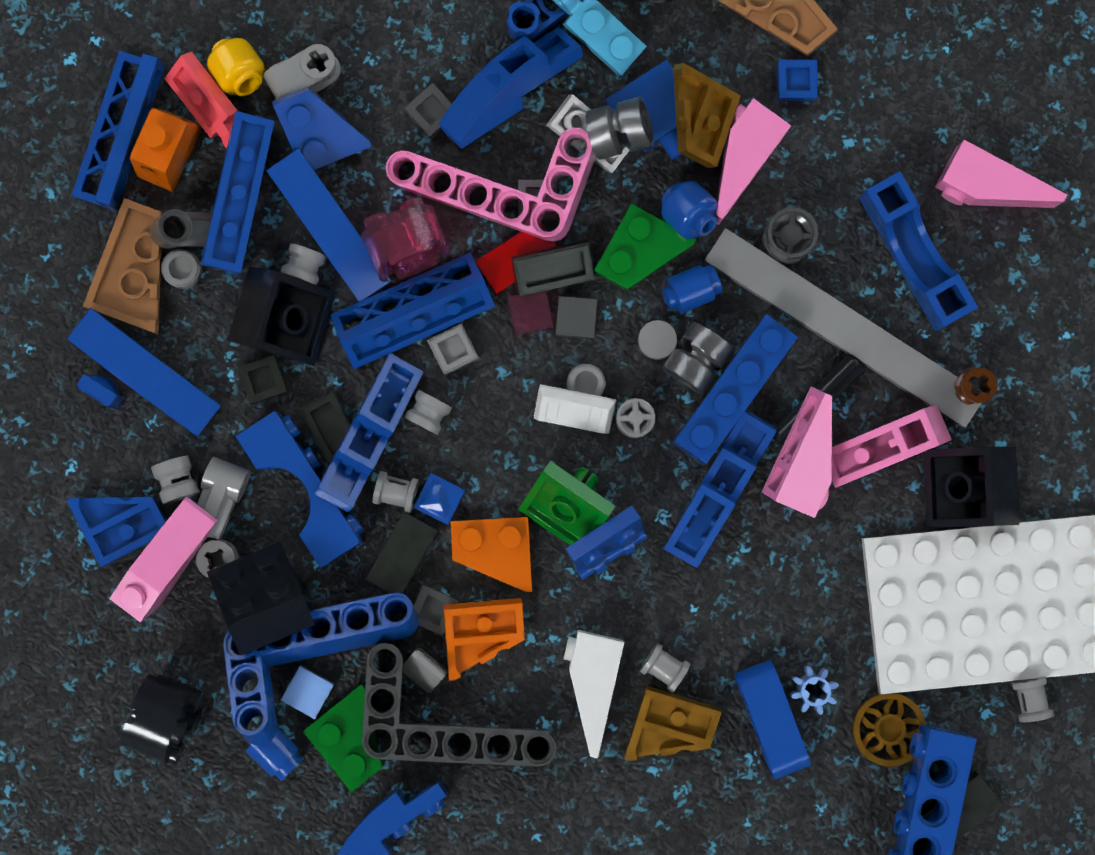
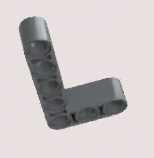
(439, 733)

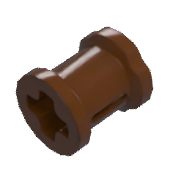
(987, 385)

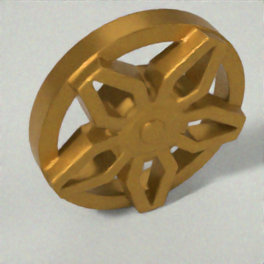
(887, 728)

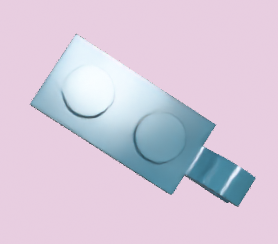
(602, 33)

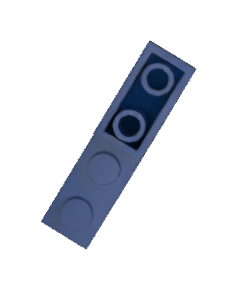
(499, 86)
(392, 818)

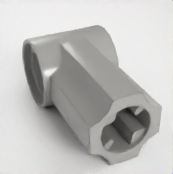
(222, 488)

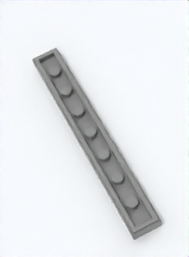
(839, 325)

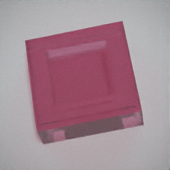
(530, 313)

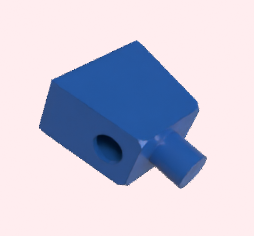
(657, 91)

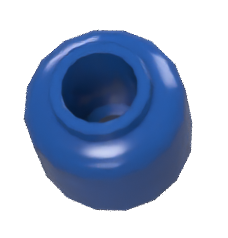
(689, 209)

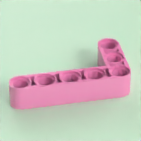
(500, 195)

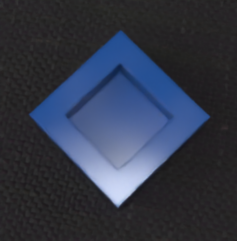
(797, 80)

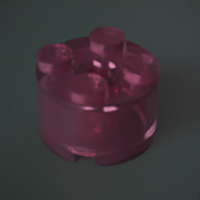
(405, 240)

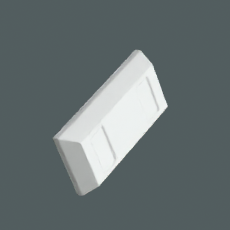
(574, 409)

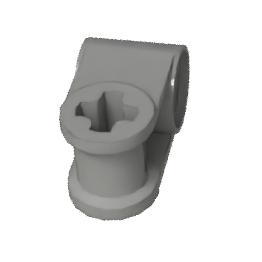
(302, 71)

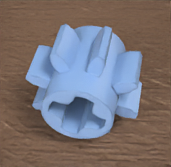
(814, 701)

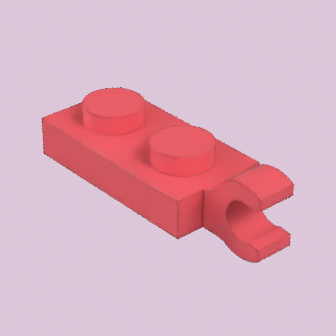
(202, 96)

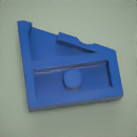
(317, 128)
(117, 524)

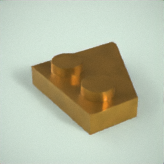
(702, 114)
(671, 724)

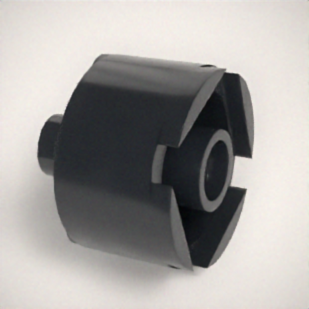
(162, 717)

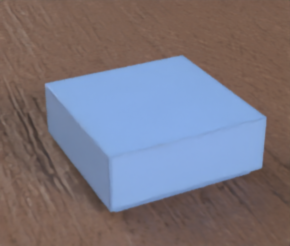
(307, 692)

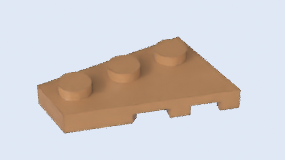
(795, 22)
(129, 270)

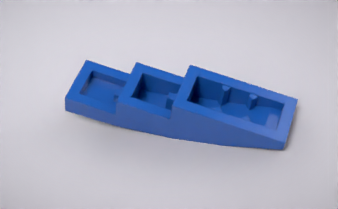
(327, 224)
(143, 371)
(369, 432)
(720, 488)

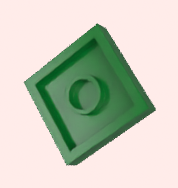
(566, 504)

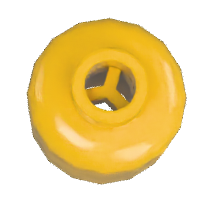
(235, 66)

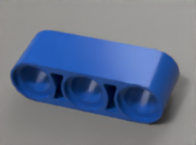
(772, 719)

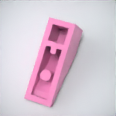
(748, 146)
(986, 180)
(888, 445)
(805, 461)
(163, 560)

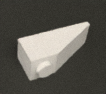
(593, 673)

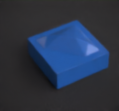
(101, 389)
(439, 498)

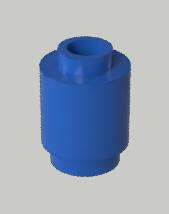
(691, 288)
(277, 756)

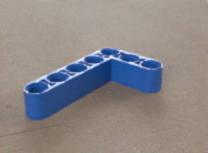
(304, 646)

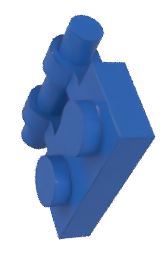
(607, 543)

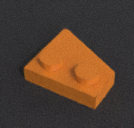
(495, 549)
(480, 631)

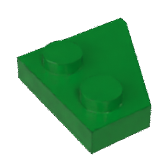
(639, 248)
(339, 740)

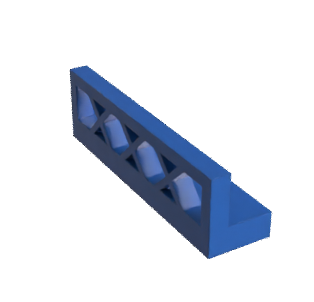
(139, 103)
(237, 193)
(414, 315)

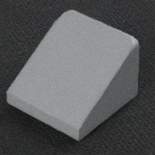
(424, 670)

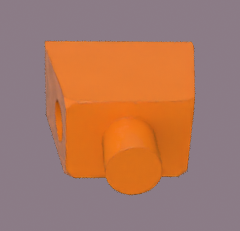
(164, 148)

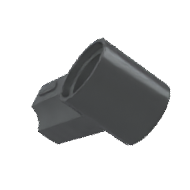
(192, 228)

